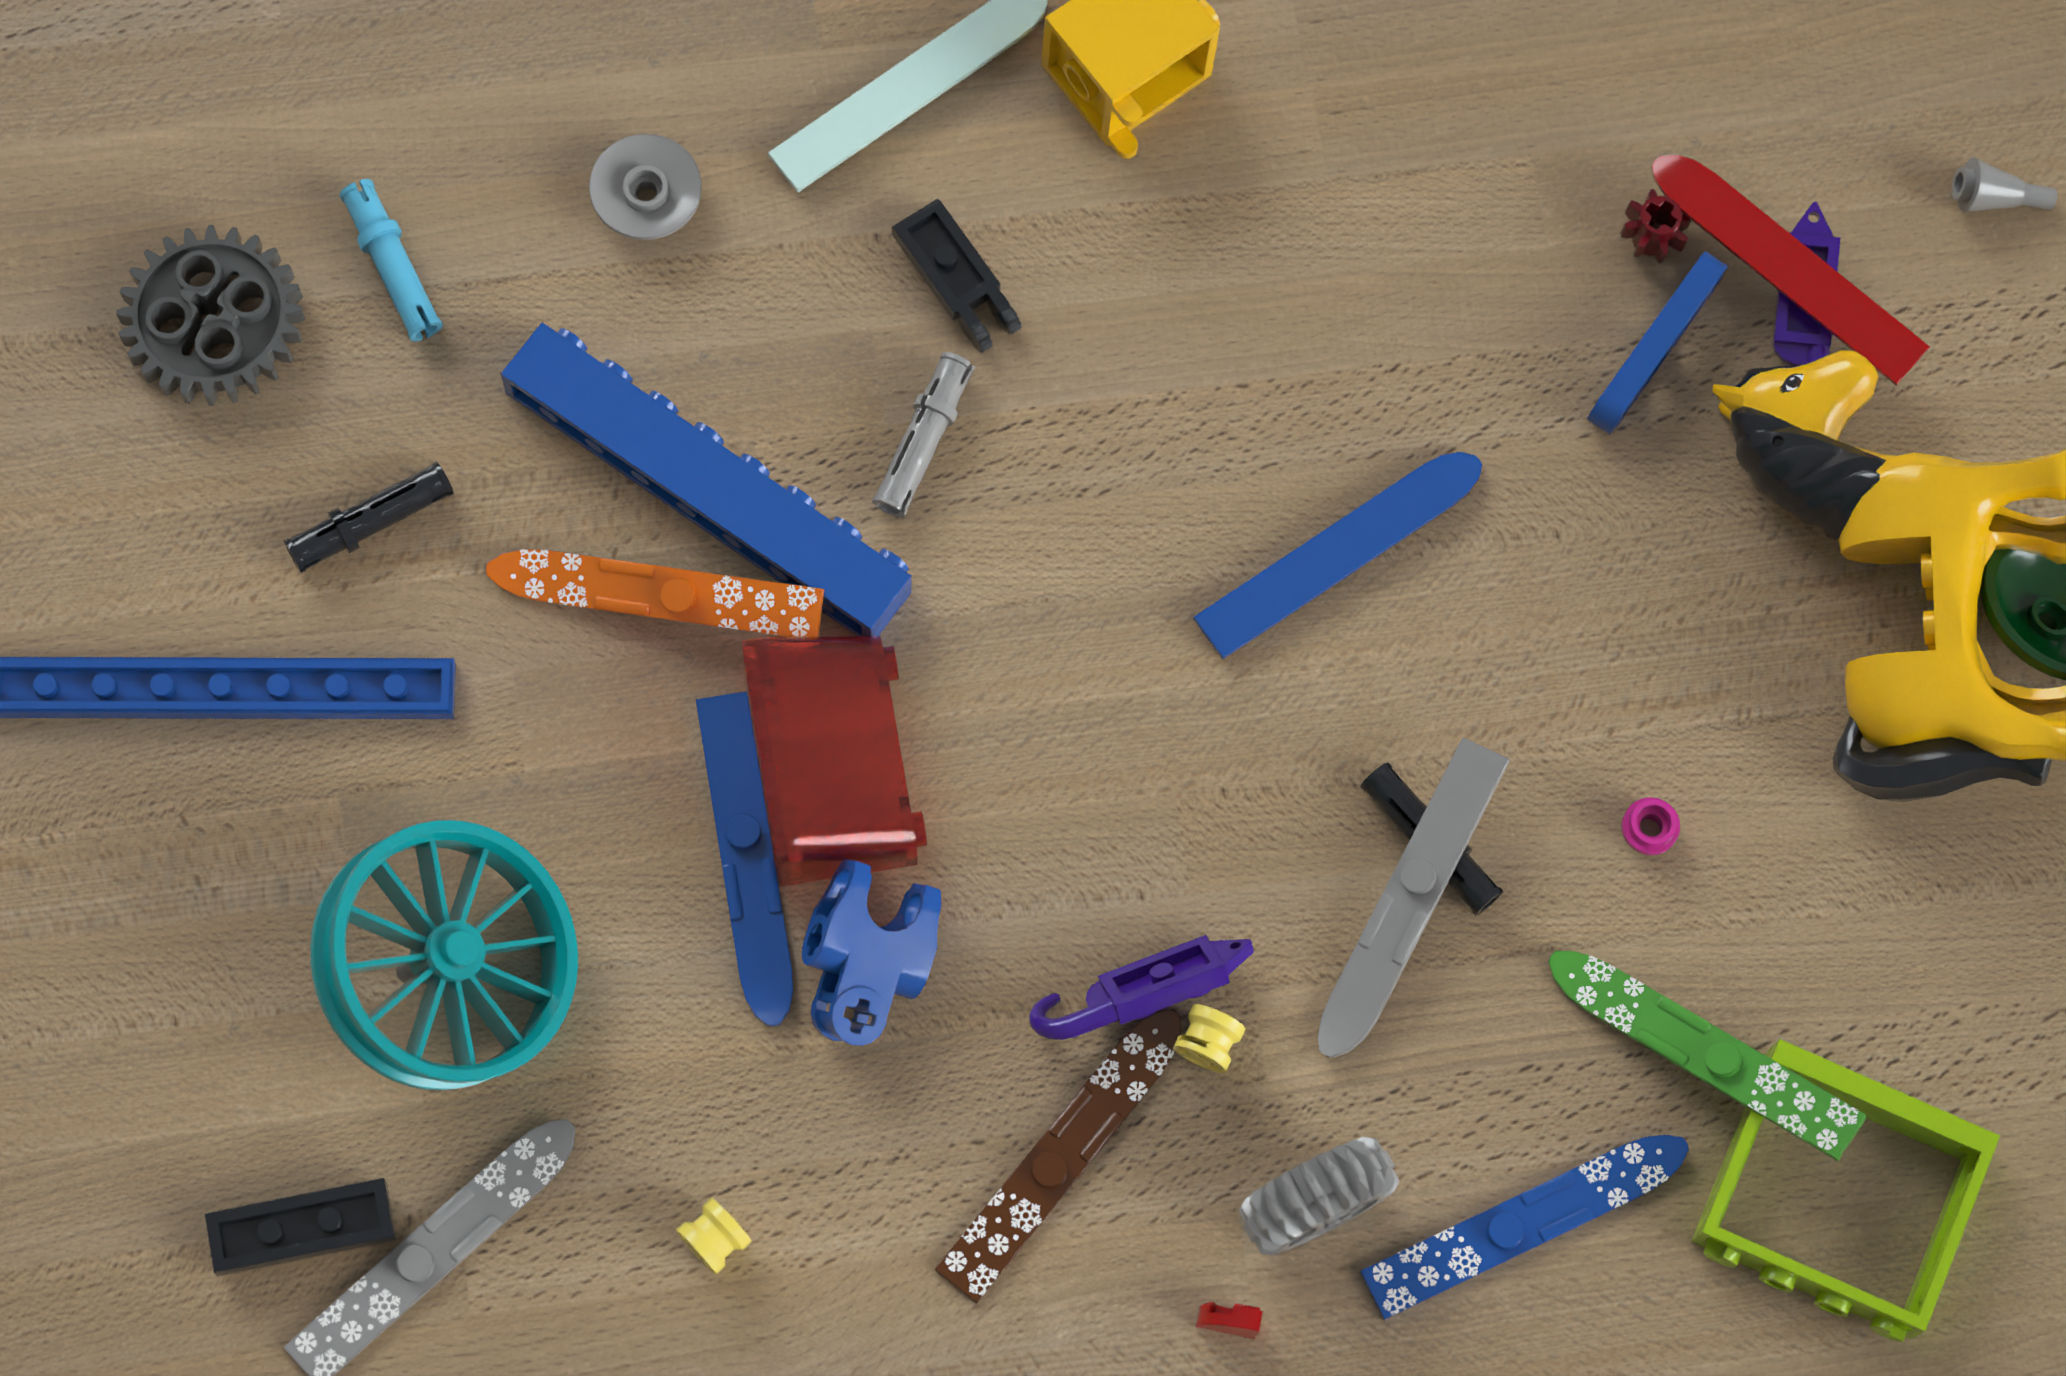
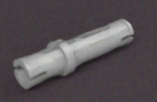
(932, 415)

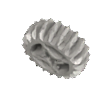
(1318, 1195)

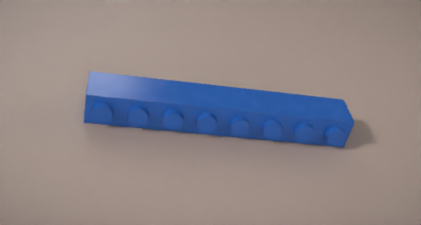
(705, 480)

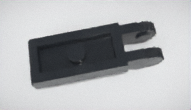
(954, 271)

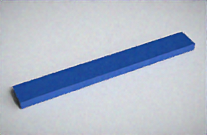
(227, 688)

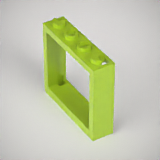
(1897, 1112)

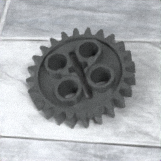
(166, 294)

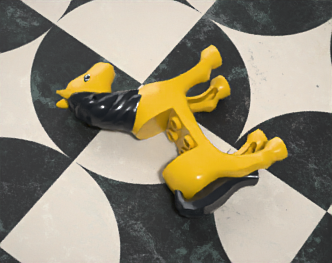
(1938, 710)

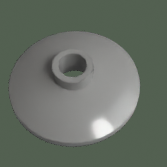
(641, 164)

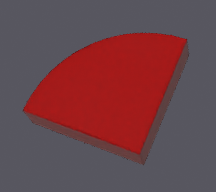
(1239, 1321)

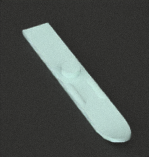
(905, 89)

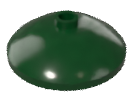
(2028, 607)

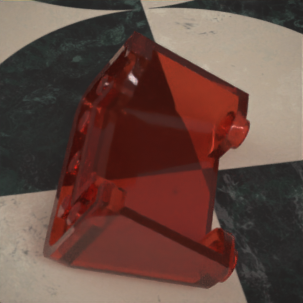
(830, 755)

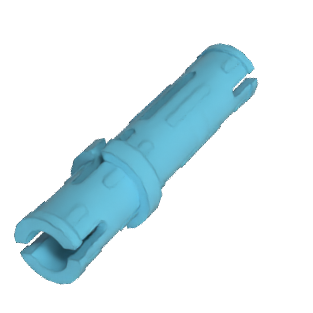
(381, 240)

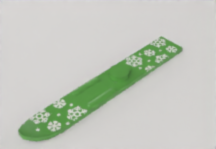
(1707, 1052)

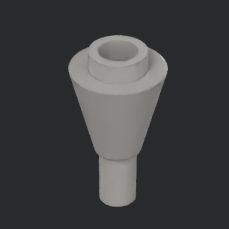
(1985, 187)

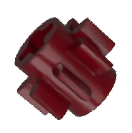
(1652, 241)

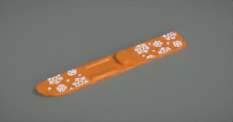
(660, 591)

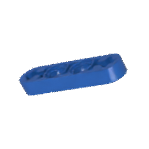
(1657, 342)

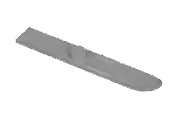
(1410, 897)

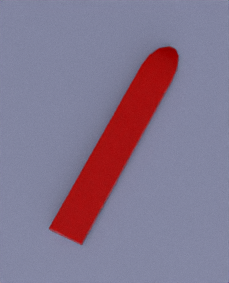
(1789, 266)

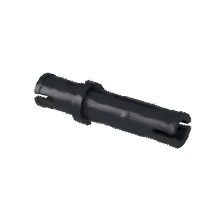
(368, 517)
(1406, 811)

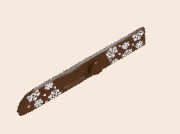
(1061, 1155)

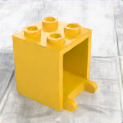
(1128, 59)

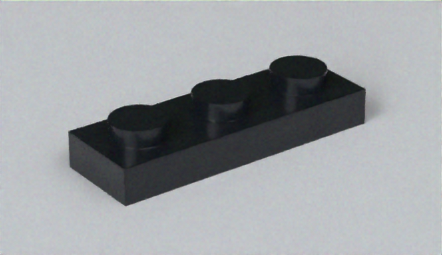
(300, 1227)

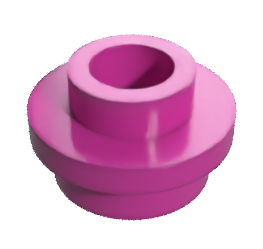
(1655, 810)

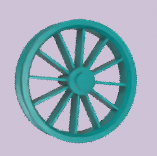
(444, 955)

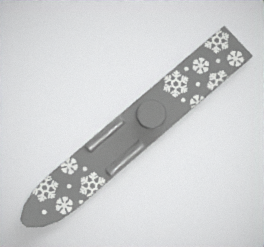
(433, 1250)

